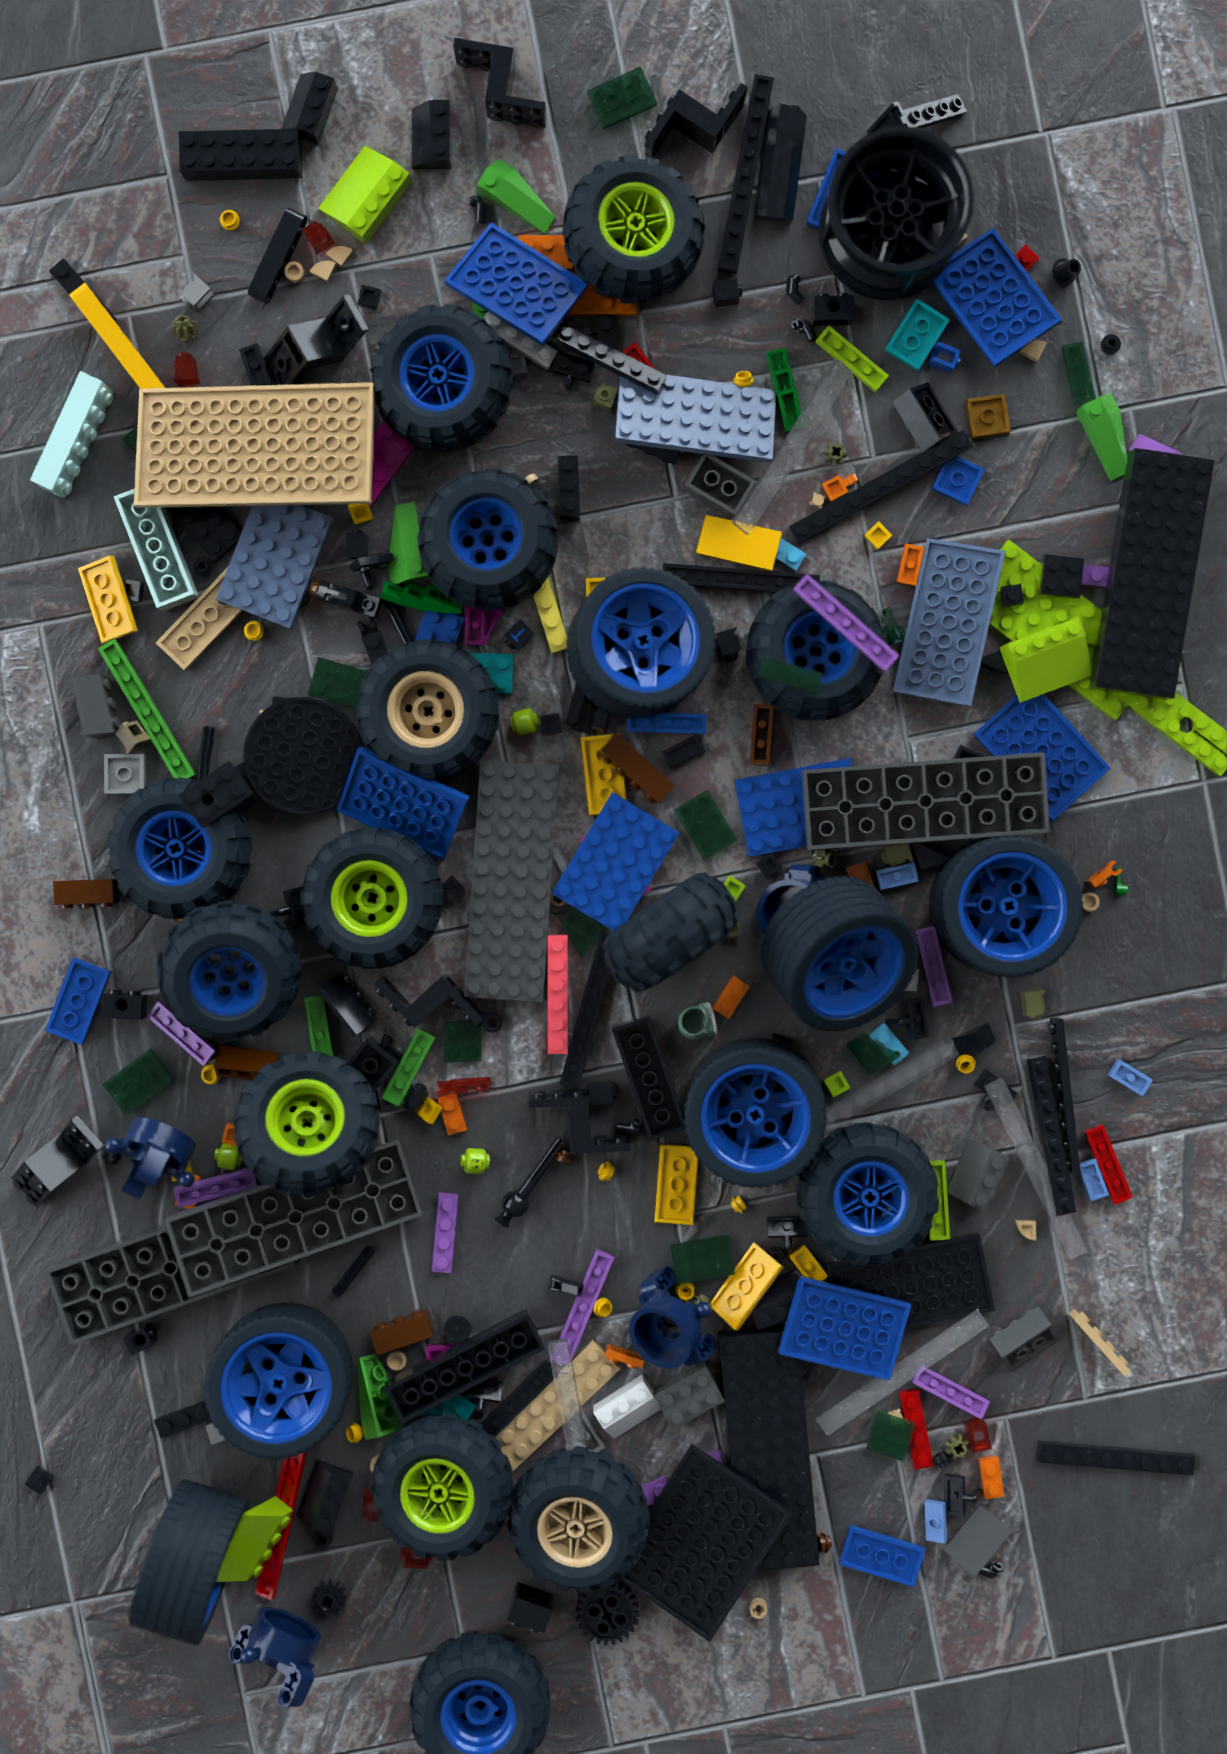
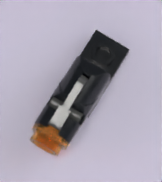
(346, 598)

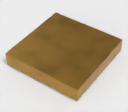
(988, 416)

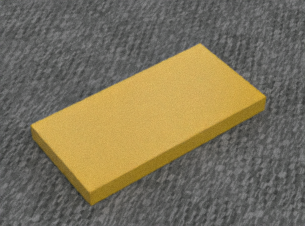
(726, 542)
(107, 599)
(599, 777)
(676, 1184)
(746, 1287)

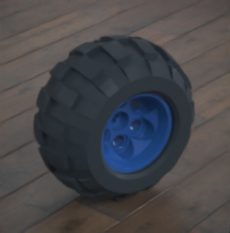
(482, 498)
(842, 684)
(218, 930)

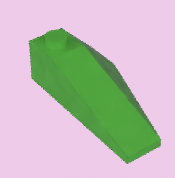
(511, 192)
(1104, 429)
(404, 546)
(376, 1409)

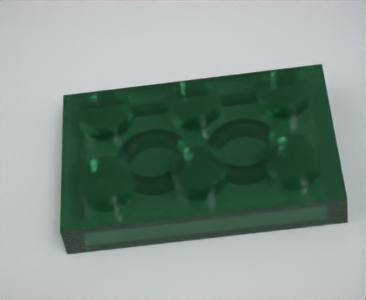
(621, 98)
(336, 682)
(705, 824)
(138, 1081)
(702, 1259)

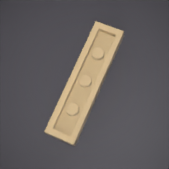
(1106, 1347)

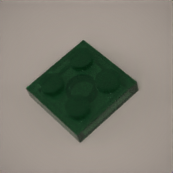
(890, 1435)

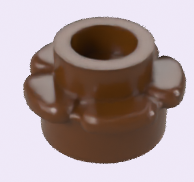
(564, 1157)
(824, 1542)

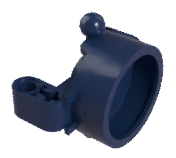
(779, 892)
(154, 1151)
(655, 1340)
(284, 1644)

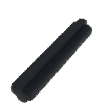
(398, 621)
(205, 752)
(353, 1271)

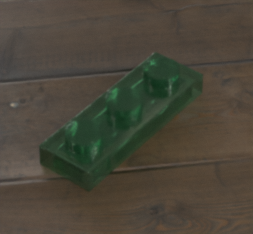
(1078, 373)
(790, 675)

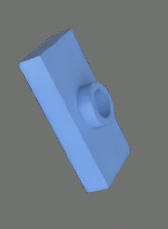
(1093, 1180)
(935, 1521)

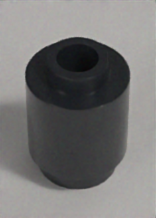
(415, 1097)

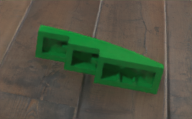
(784, 386)
(423, 599)

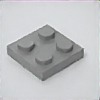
(124, 773)

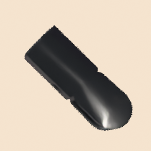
(567, 1286)

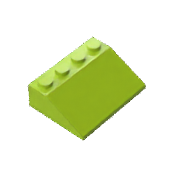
(366, 194)
(1047, 659)
(253, 1540)

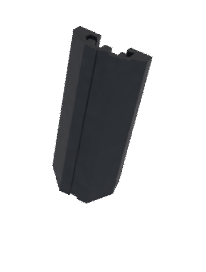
(781, 161)
(582, 713)

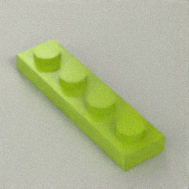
(852, 358)
(940, 1222)

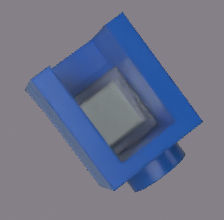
(944, 357)

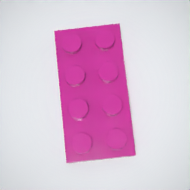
(388, 457)

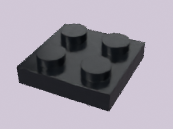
(1061, 576)

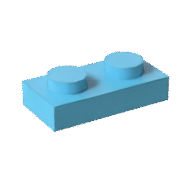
(789, 555)
(885, 1036)

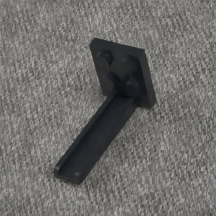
(921, 115)

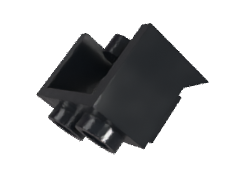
(727, 645)

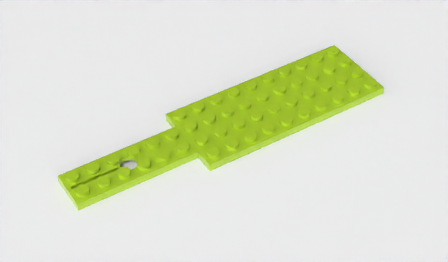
(1047, 611)

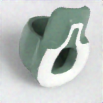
(697, 1022)

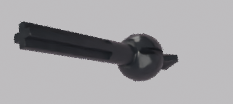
(516, 1202)

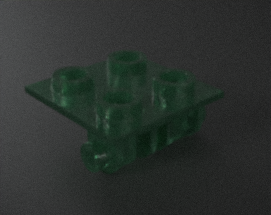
(462, 1042)

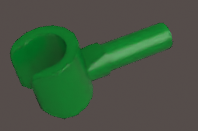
(1118, 888)

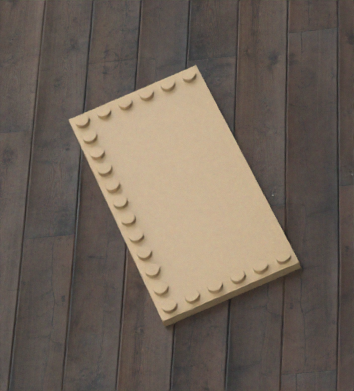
(255, 445)

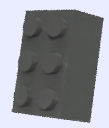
(719, 485)
(688, 1394)

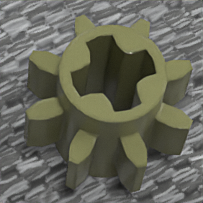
(184, 328)
(835, 448)
(825, 858)
(960, 1450)

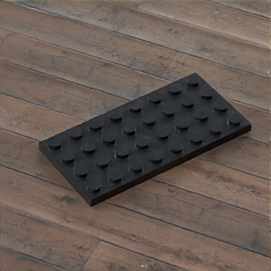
(937, 1279)

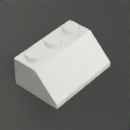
(626, 1407)

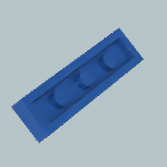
(669, 723)

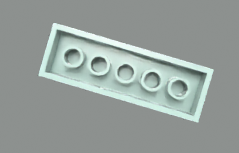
(72, 435)
(157, 553)

